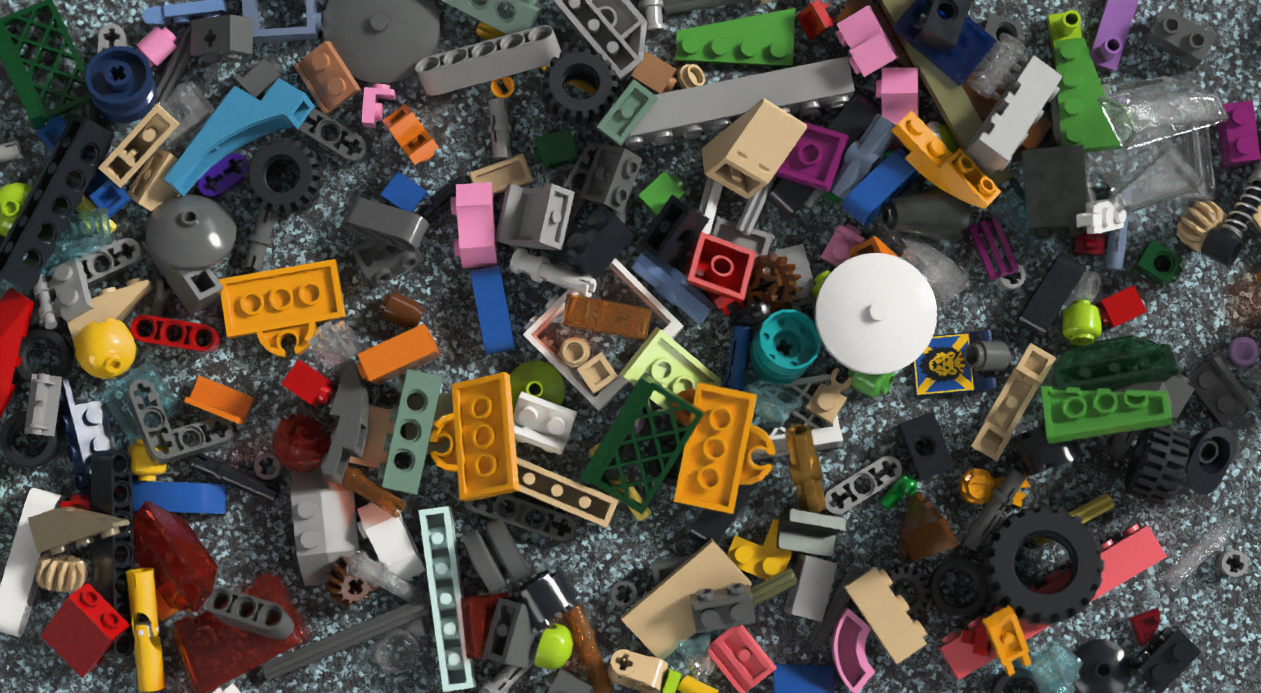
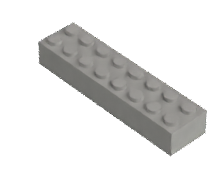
(721, 103)

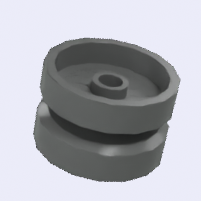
(493, 557)

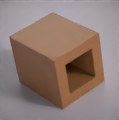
(655, 75)

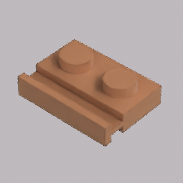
(327, 77)

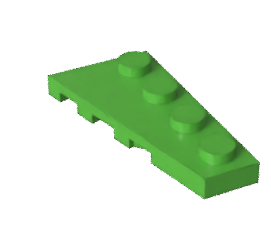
(746, 41)
(1079, 110)
(1087, 414)

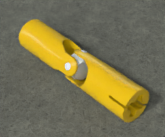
(147, 641)

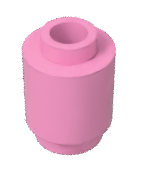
(157, 45)

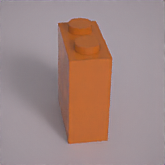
(397, 355)

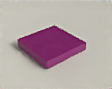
(814, 158)

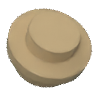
(690, 76)
(574, 352)

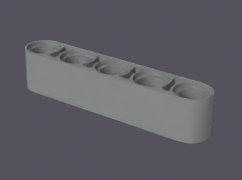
(488, 60)

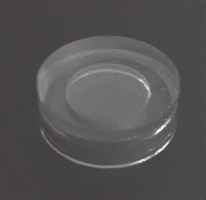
(1089, 285)

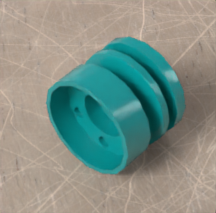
(791, 333)

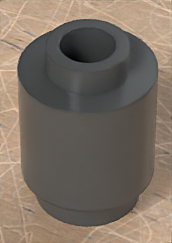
(987, 355)

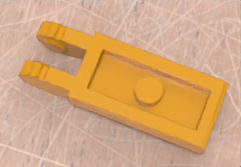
(1007, 639)

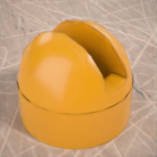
(508, 83)

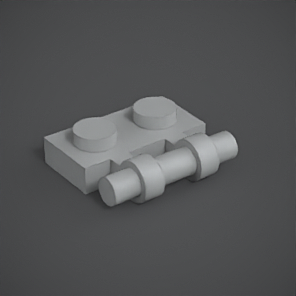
(71, 291)

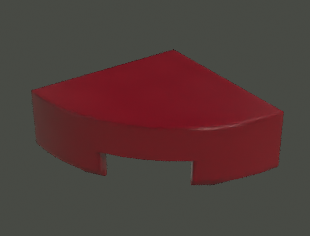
(1145, 625)

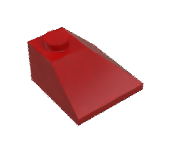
(719, 267)

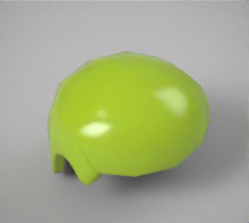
(554, 647)

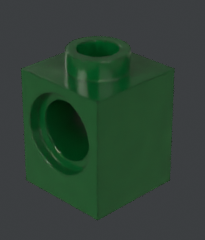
(555, 149)
(1145, 263)

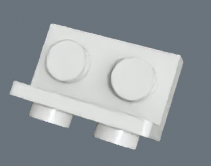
(542, 423)

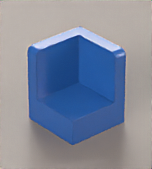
(403, 193)

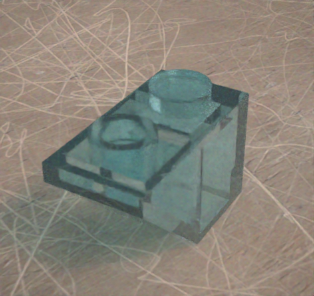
(1055, 668)

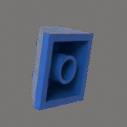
(803, 679)

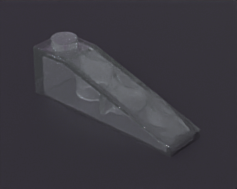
(1154, 115)
(940, 271)

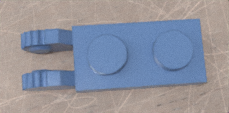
(183, 12)

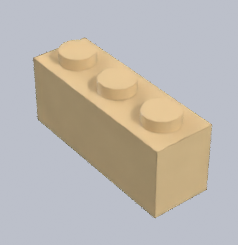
(886, 614)

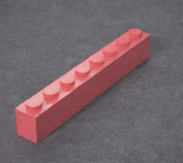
(1122, 561)

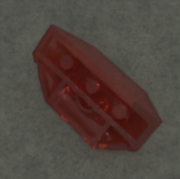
(175, 555)

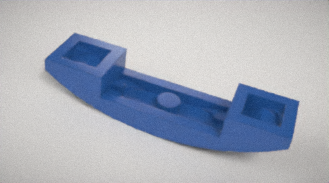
(100, 188)
(181, 496)

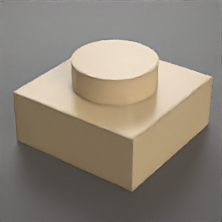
(597, 373)

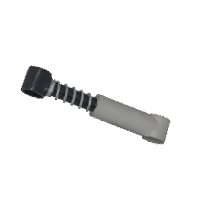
(1225, 242)

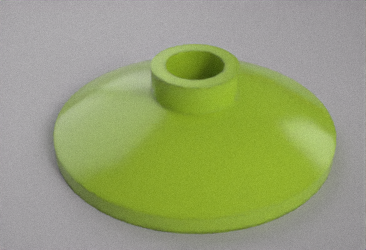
(538, 373)

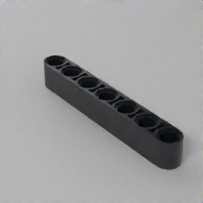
(115, 554)

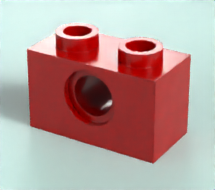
(309, 384)

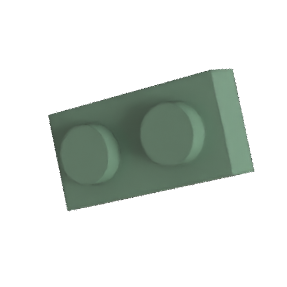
(627, 113)

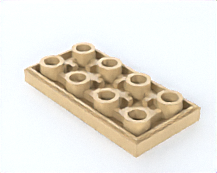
(666, 611)

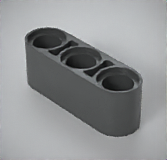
(385, 224)
(258, 622)

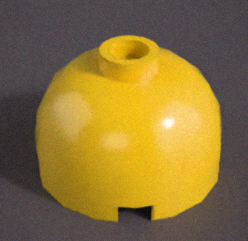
(105, 348)

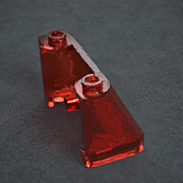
(219, 652)

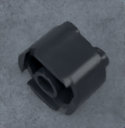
(1038, 455)
(546, 596)

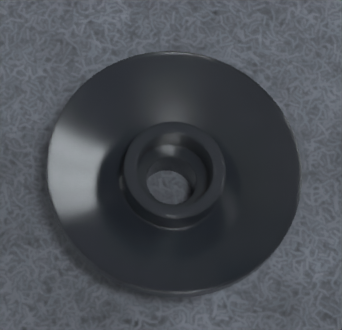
(1102, 652)

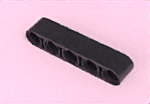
(850, 121)

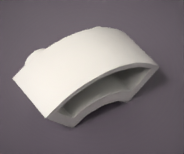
(391, 541)

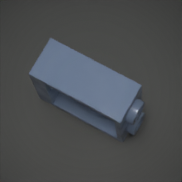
(310, 32)

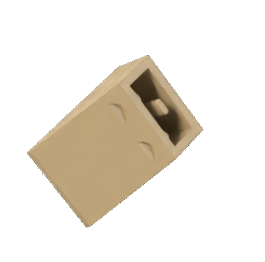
(752, 148)

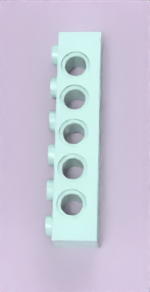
(446, 596)

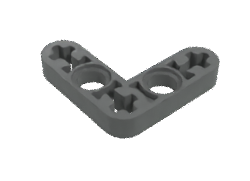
(169, 437)

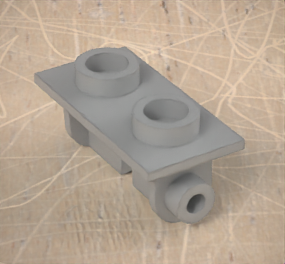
(43, 404)

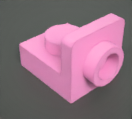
(372, 109)
(840, 243)

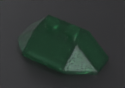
(1114, 364)

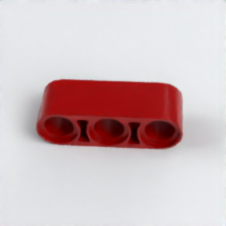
(161, 334)

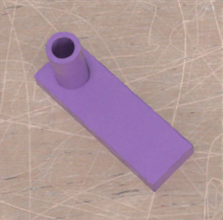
(1112, 33)

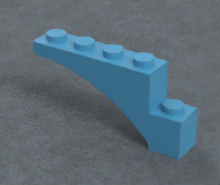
(236, 123)

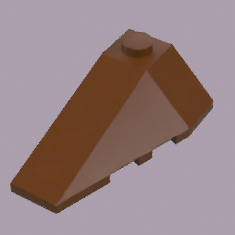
(923, 530)

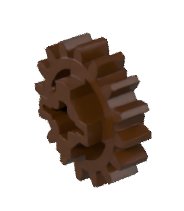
(764, 274)

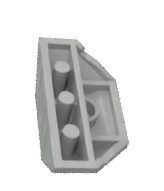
(608, 28)
(322, 524)

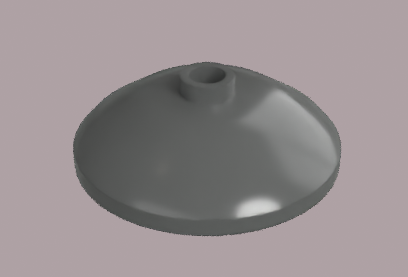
(193, 243)

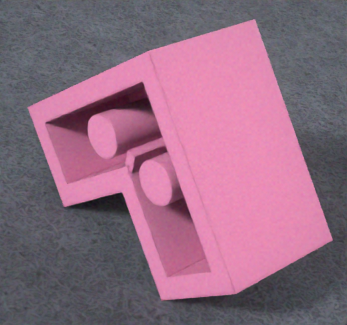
(867, 42)

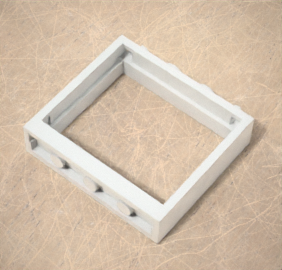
(556, 307)

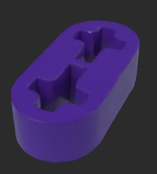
(220, 170)

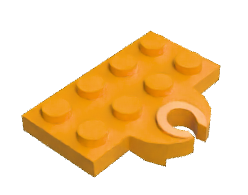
(283, 304)
(480, 438)
(721, 449)

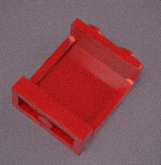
(84, 629)

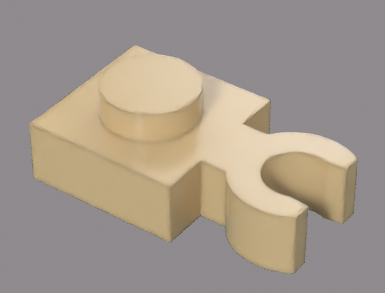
(827, 400)

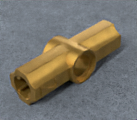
(805, 468)

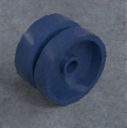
(121, 84)

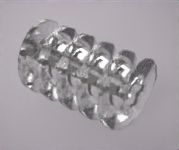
(998, 67)

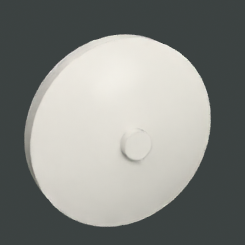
(875, 313)

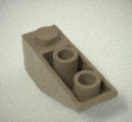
(69, 525)

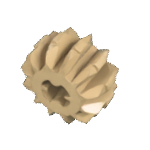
(1198, 222)
(61, 572)

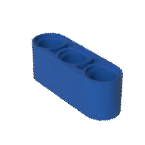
(882, 184)
(492, 310)

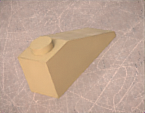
(139, 145)

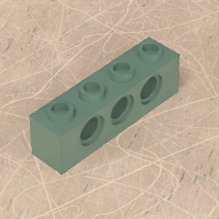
(493, 13)
(428, 387)

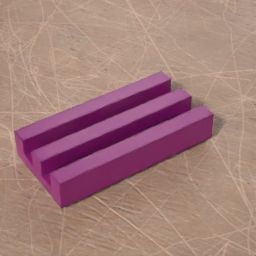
(985, 228)

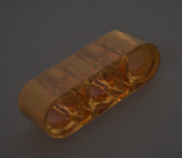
(606, 317)

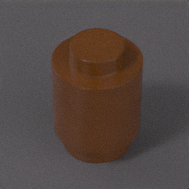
(401, 310)

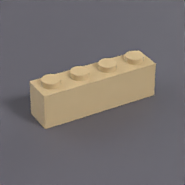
(565, 493)

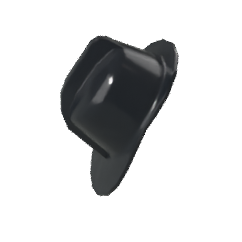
(1209, 459)

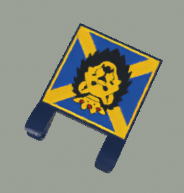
(944, 369)

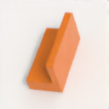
(220, 400)

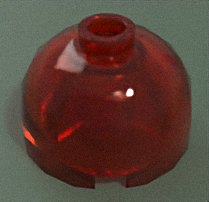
(300, 443)

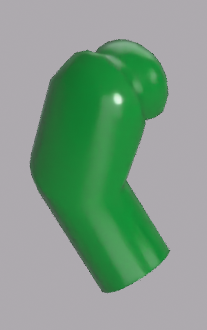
(903, 486)

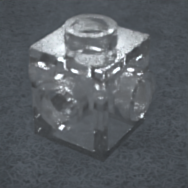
(334, 344)

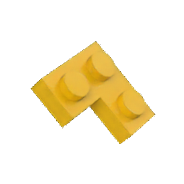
(760, 560)

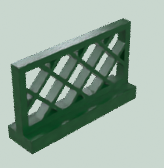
(22, 79)
(620, 428)

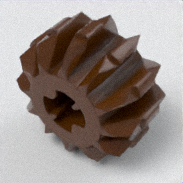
(344, 587)

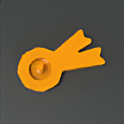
(977, 484)

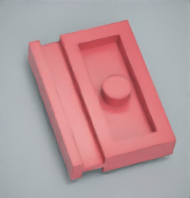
(740, 658)

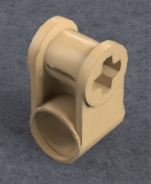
(640, 672)

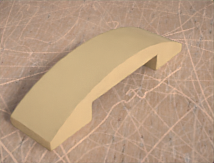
(1012, 401)

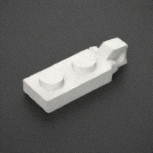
(1101, 217)

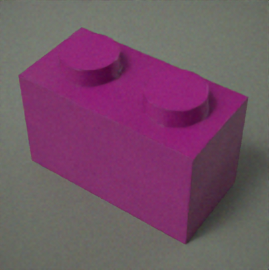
(1238, 135)

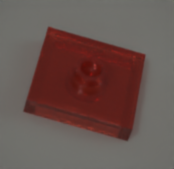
(477, 620)

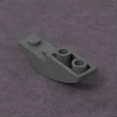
(351, 412)

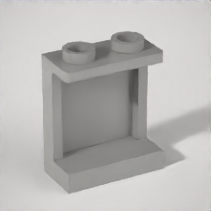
(534, 217)

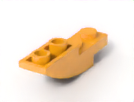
(948, 171)

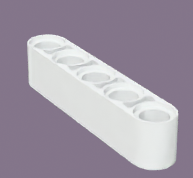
(18, 582)

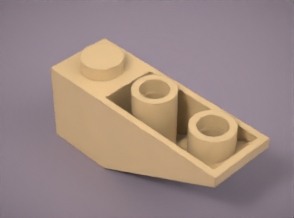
(113, 304)

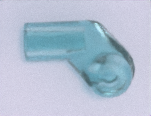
(692, 648)

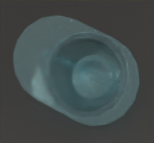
(773, 400)

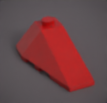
(14, 324)

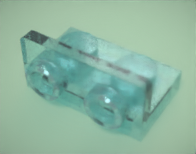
(86, 234)

